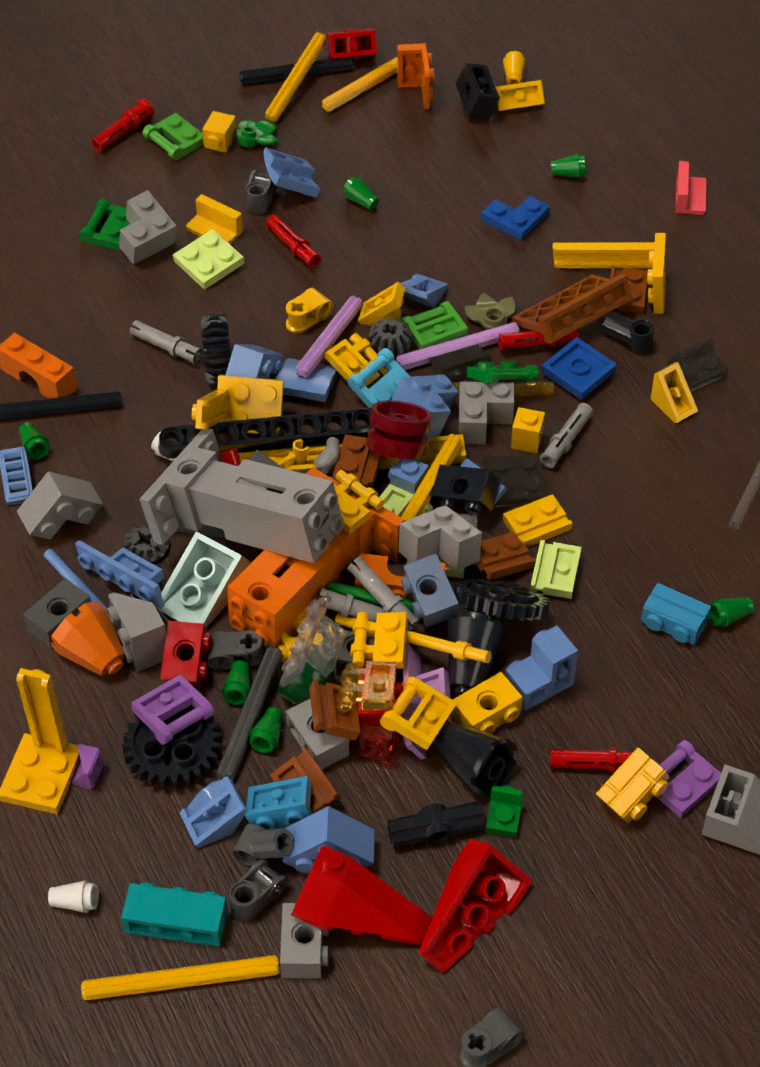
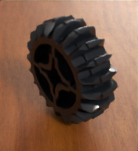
(215, 346)

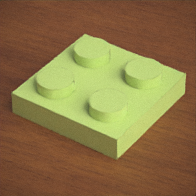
(208, 259)

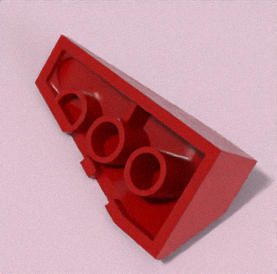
(474, 897)
(353, 898)

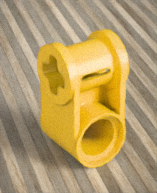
(307, 311)

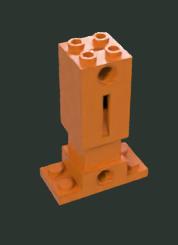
(280, 587)

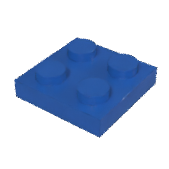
(579, 368)

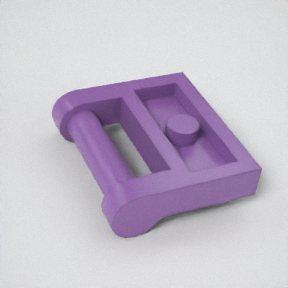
(167, 701)
(692, 783)

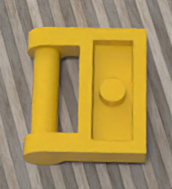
(426, 719)

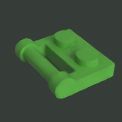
(179, 131)
(436, 326)

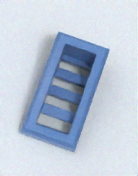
(12, 460)

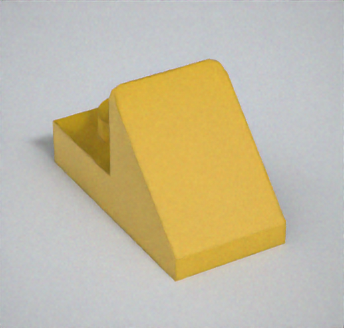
(383, 305)

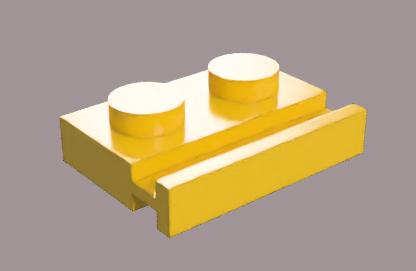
(537, 521)

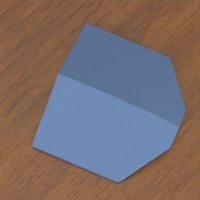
(424, 290)
(214, 812)

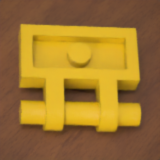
(349, 358)
(355, 511)
(389, 641)

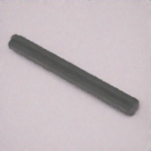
(250, 713)

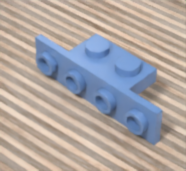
(125, 570)

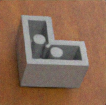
(148, 229)
(483, 405)
(58, 500)
(441, 534)

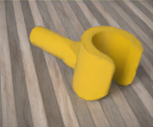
(297, 454)

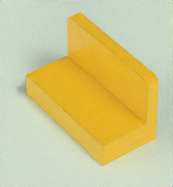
(520, 95)
(215, 216)

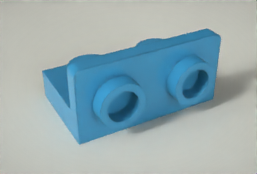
(279, 803)

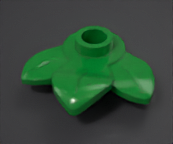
(251, 133)

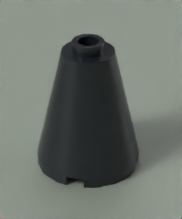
(481, 634)
(477, 756)

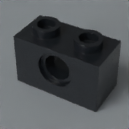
(477, 91)
(453, 480)

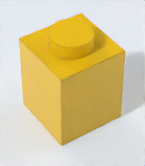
(219, 131)
(527, 430)

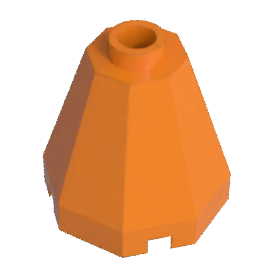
(90, 640)

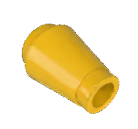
(514, 67)

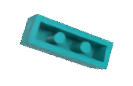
(174, 914)

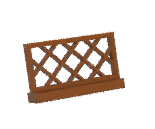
(575, 306)

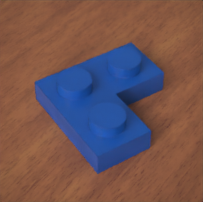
(517, 221)

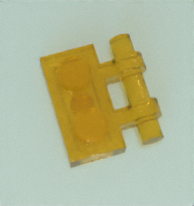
(377, 687)

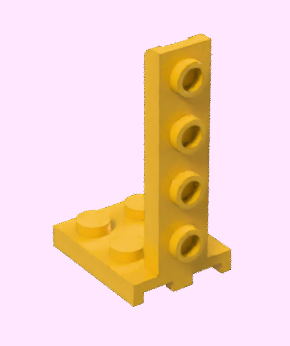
(620, 256)
(240, 400)
(44, 759)

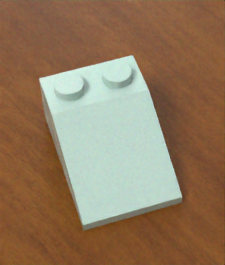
(200, 581)

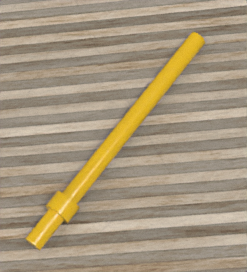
(460, 649)

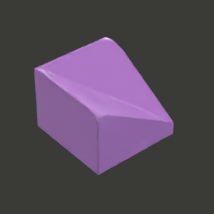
(88, 768)

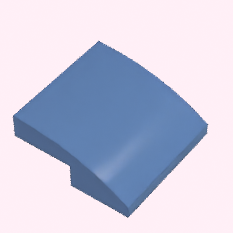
(290, 172)
(313, 387)

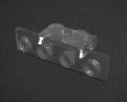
(316, 644)

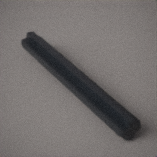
(282, 72)
(60, 405)

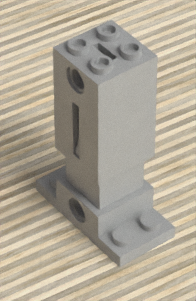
(249, 501)

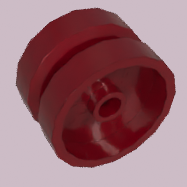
(398, 429)

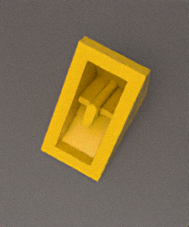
(672, 393)

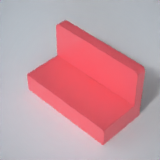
(690, 192)

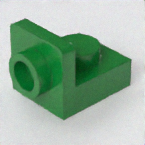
(504, 811)

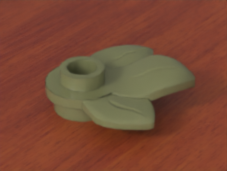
(489, 312)

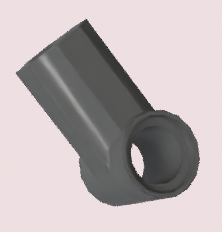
(259, 844)

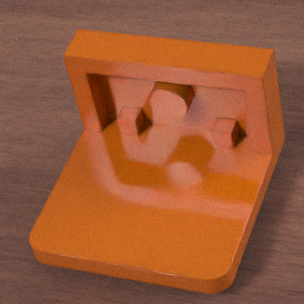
(414, 70)

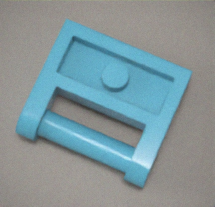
(385, 387)

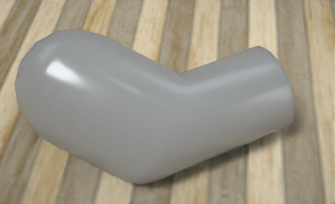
(328, 456)

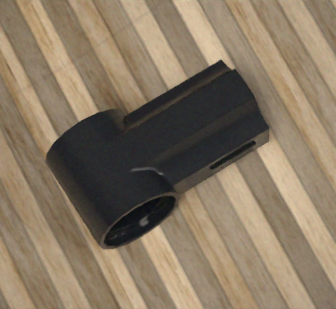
(636, 333)

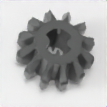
(390, 335)

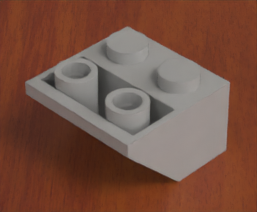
(139, 630)
(735, 810)

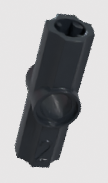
(436, 824)

